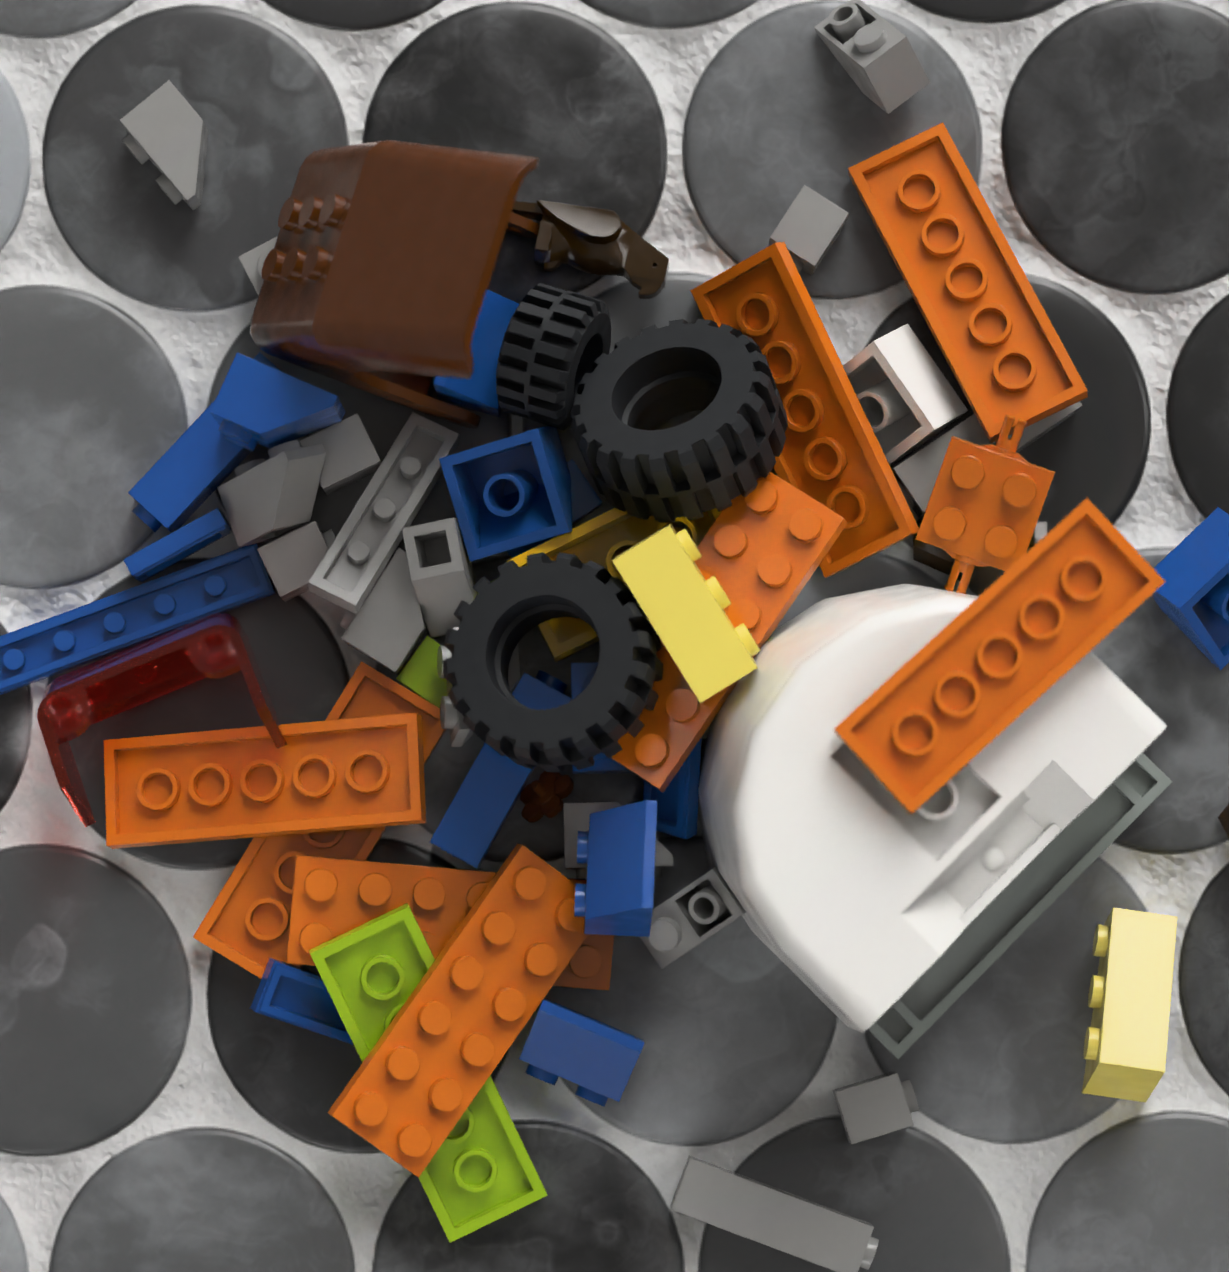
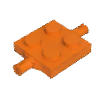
(985, 504)

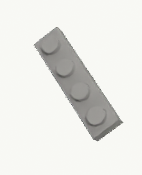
(381, 513)

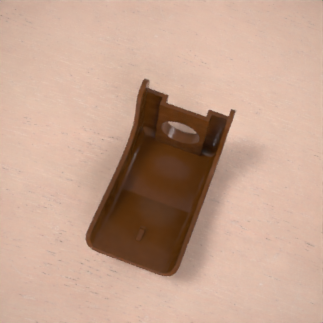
(388, 265)

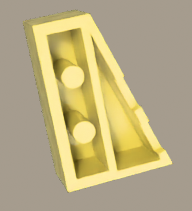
(687, 611)
(1129, 1004)

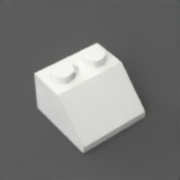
(902, 392)

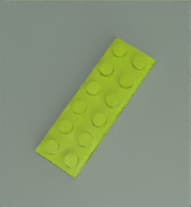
(482, 1162)

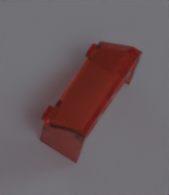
(139, 674)

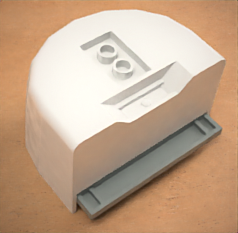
(886, 905)

